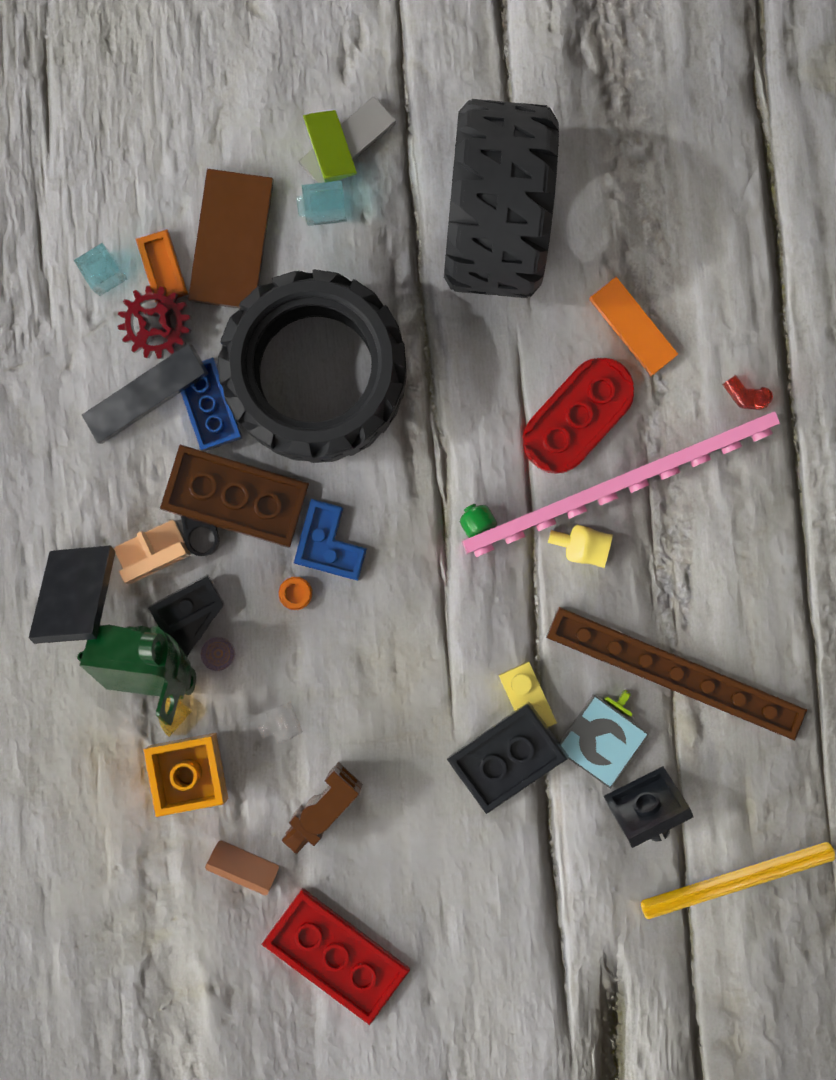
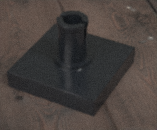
(648, 807)

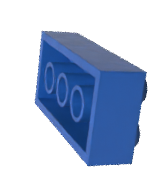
(209, 412)

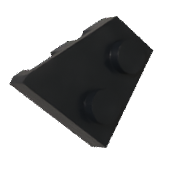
(188, 612)

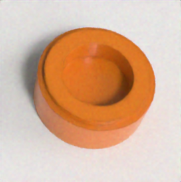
(295, 593)

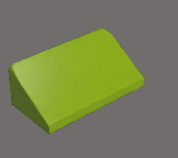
(329, 145)

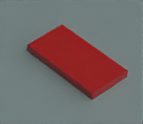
(336, 956)

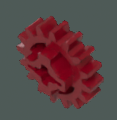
(145, 335)

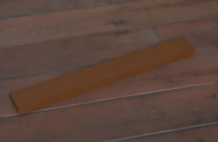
(676, 673)

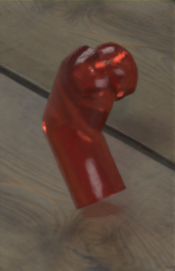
(748, 398)

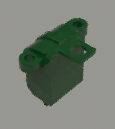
(140, 663)

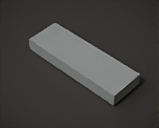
(360, 132)

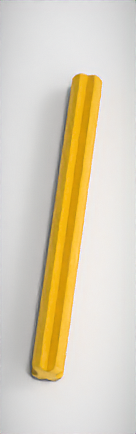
(737, 880)

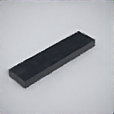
(145, 394)

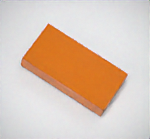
(161, 263)

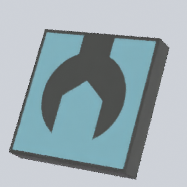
(602, 741)

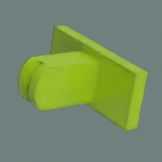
(620, 702)

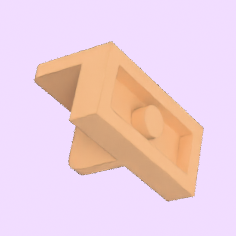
(151, 552)

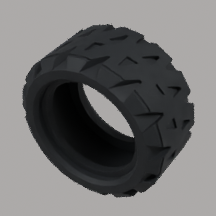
(501, 198)
(295, 298)

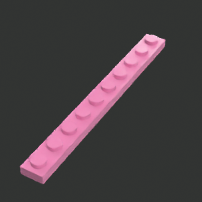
(633, 480)

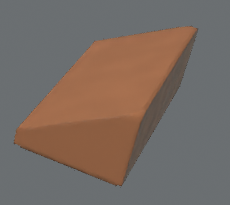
(242, 867)

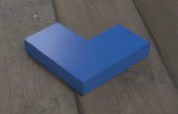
(320, 549)

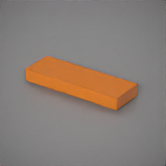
(633, 326)

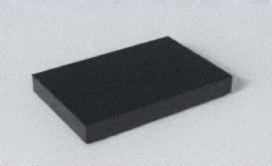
(72, 595)
(507, 757)

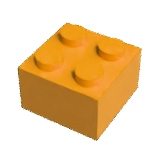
(186, 774)

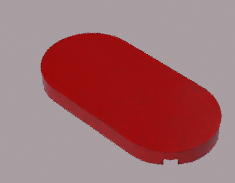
(578, 415)

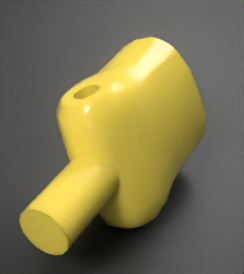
(584, 545)

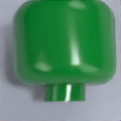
(477, 520)

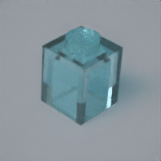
(322, 203)
(100, 269)

